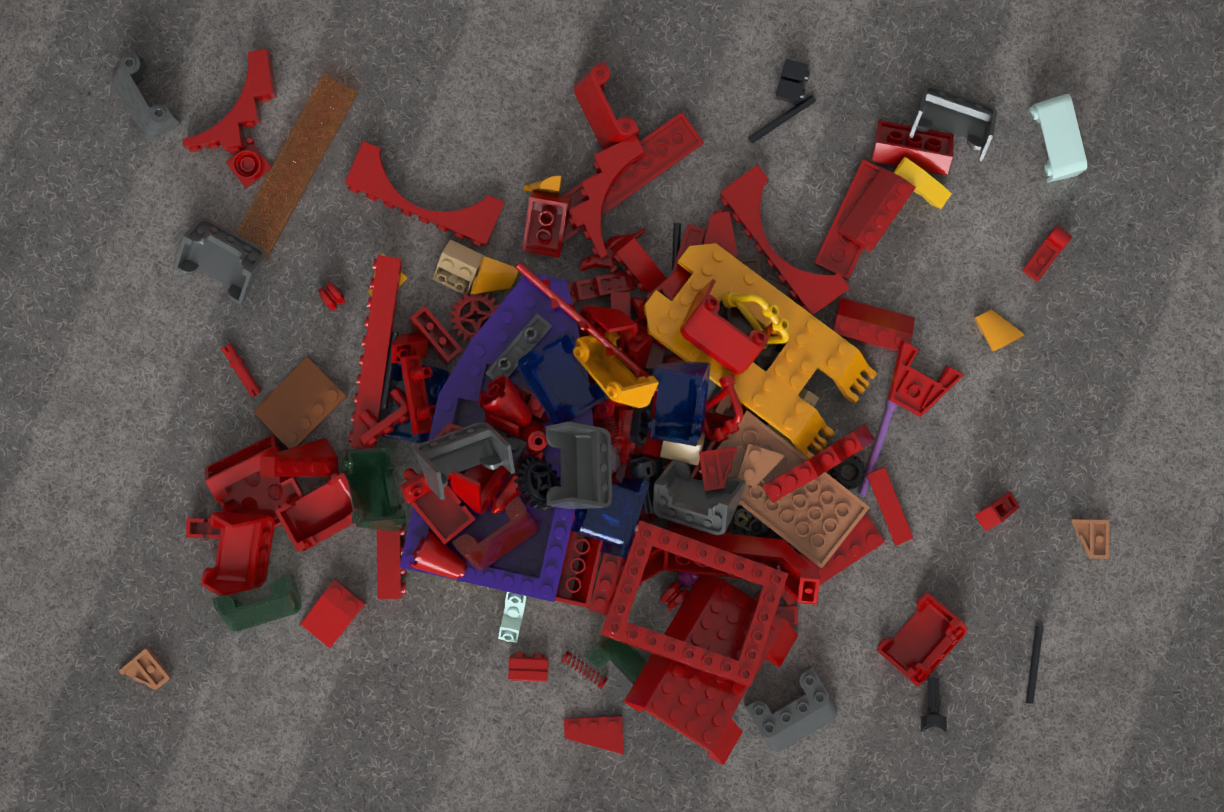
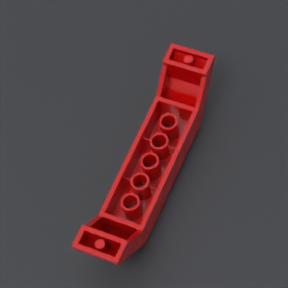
(772, 552)

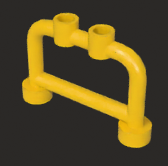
(732, 299)

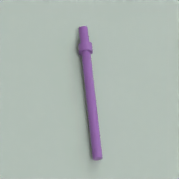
(878, 444)

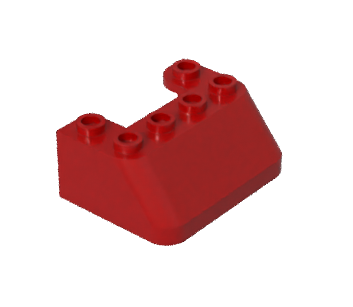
(612, 321)

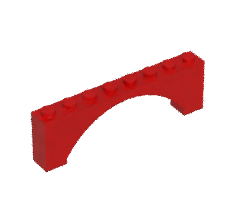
(472, 222)
(810, 289)

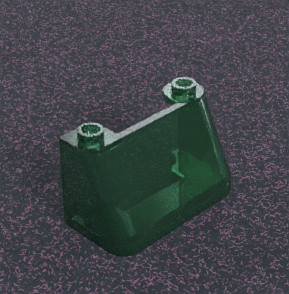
(373, 489)
(284, 603)
(620, 654)

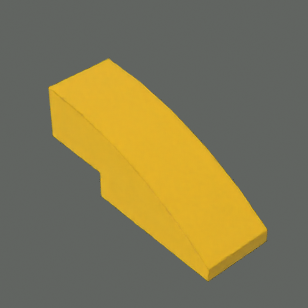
(925, 184)

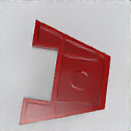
(913, 389)

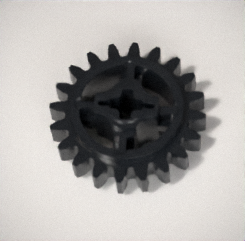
(534, 481)

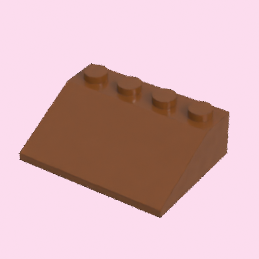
(300, 404)

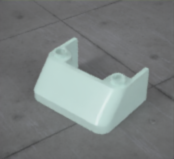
(1060, 137)

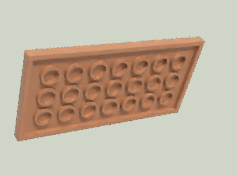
(811, 517)

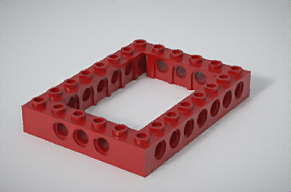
(615, 619)

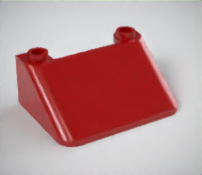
(241, 552)

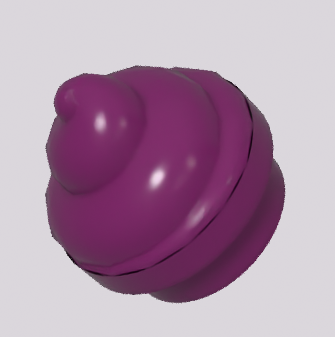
(688, 579)

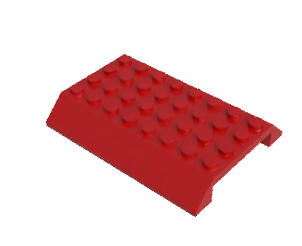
(692, 699)

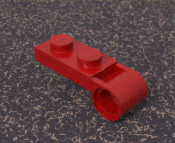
(1046, 253)

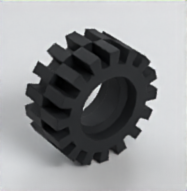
(859, 472)

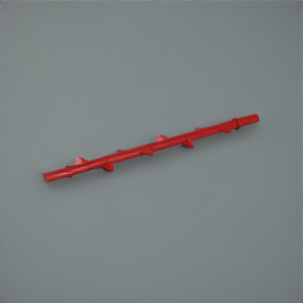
(597, 333)

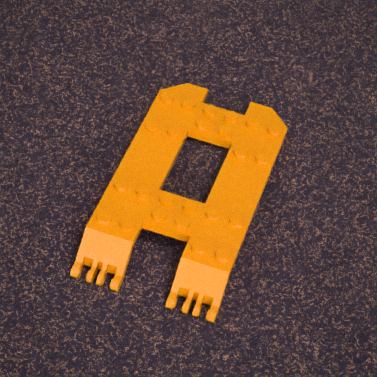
(770, 392)

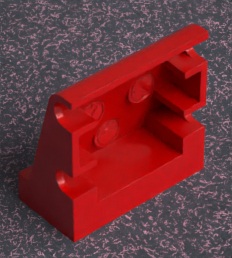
(238, 484)

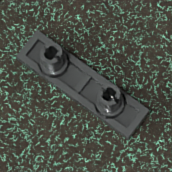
(521, 345)

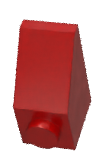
(997, 511)

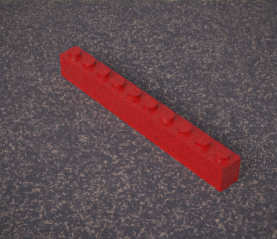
(376, 343)

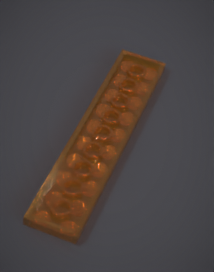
(297, 164)

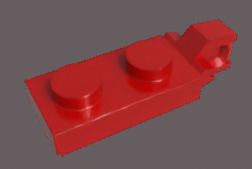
(624, 425)

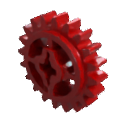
(473, 300)

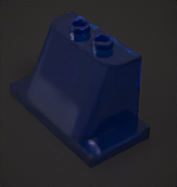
(617, 522)

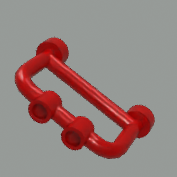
(731, 426)

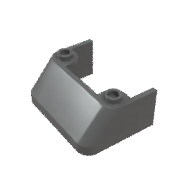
(956, 115)
(461, 451)

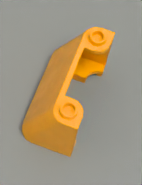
(613, 374)

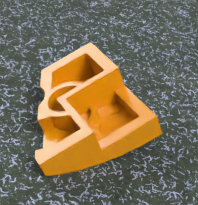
(549, 184)
(493, 276)
(997, 330)

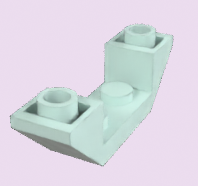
(512, 617)

